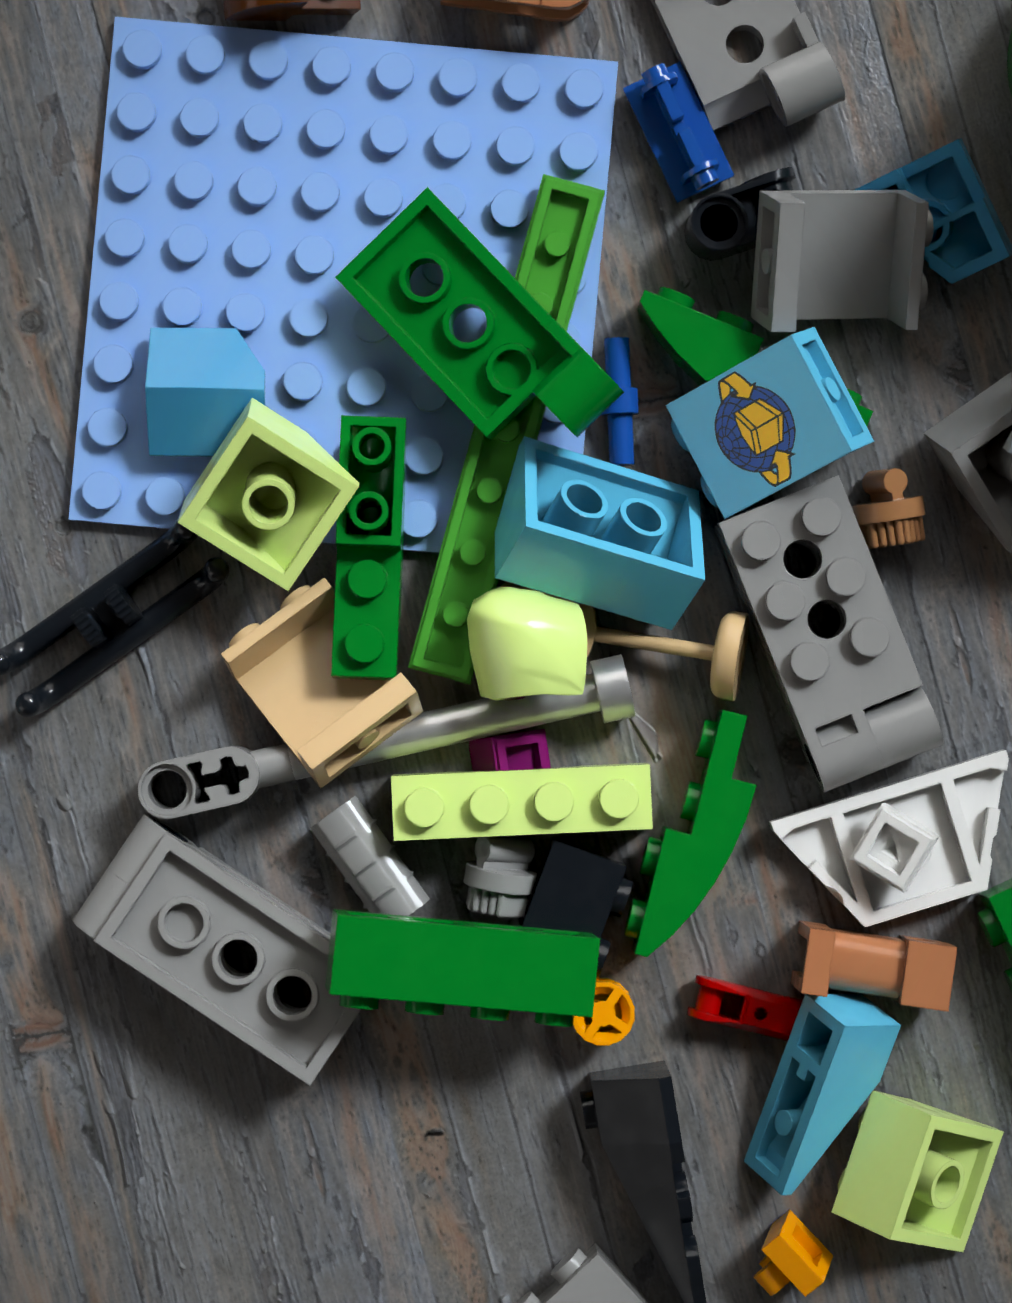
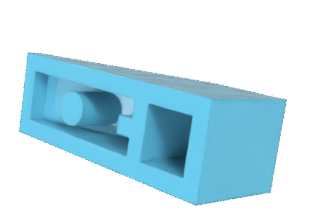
(820, 1083)

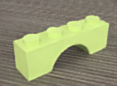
(521, 802)

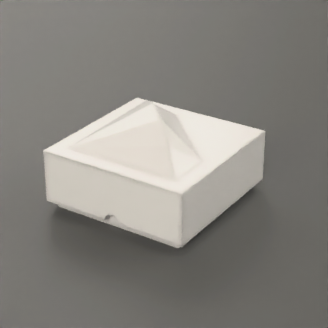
(894, 847)

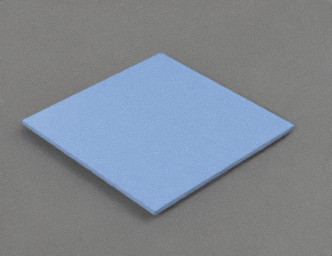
(254, 176)

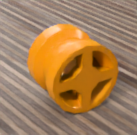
(605, 1025)

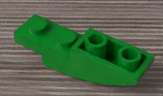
(702, 343)
(370, 549)
(689, 862)

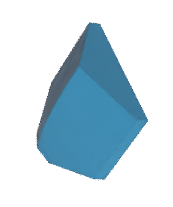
(197, 388)

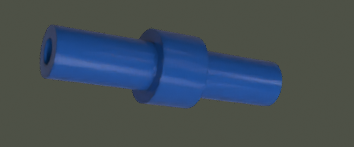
(621, 412)

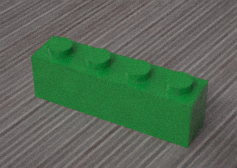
(461, 965)

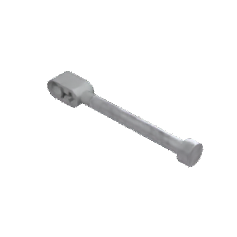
(604, 691)

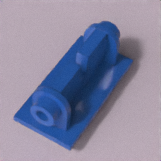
(678, 131)

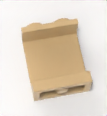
(289, 679)

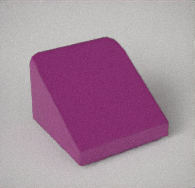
(510, 752)

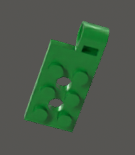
(518, 354)

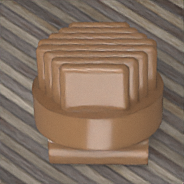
(889, 516)

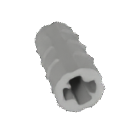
(369, 861)

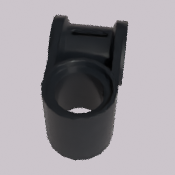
(740, 208)

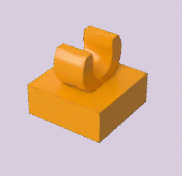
(792, 1256)

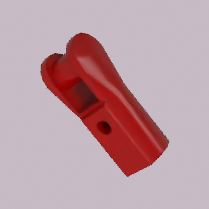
(758, 1009)

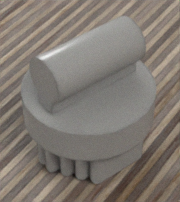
(500, 877)

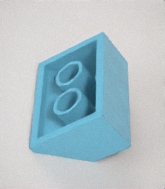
(600, 535)

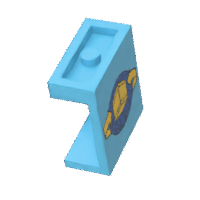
(768, 422)

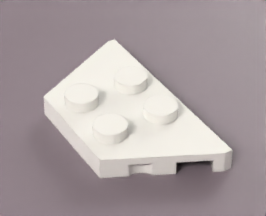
(951, 801)

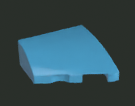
(964, 219)

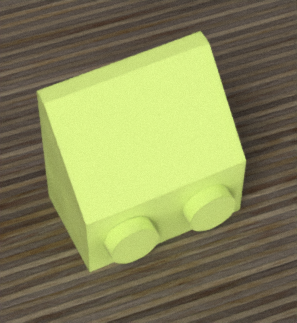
(268, 495)
(916, 1172)

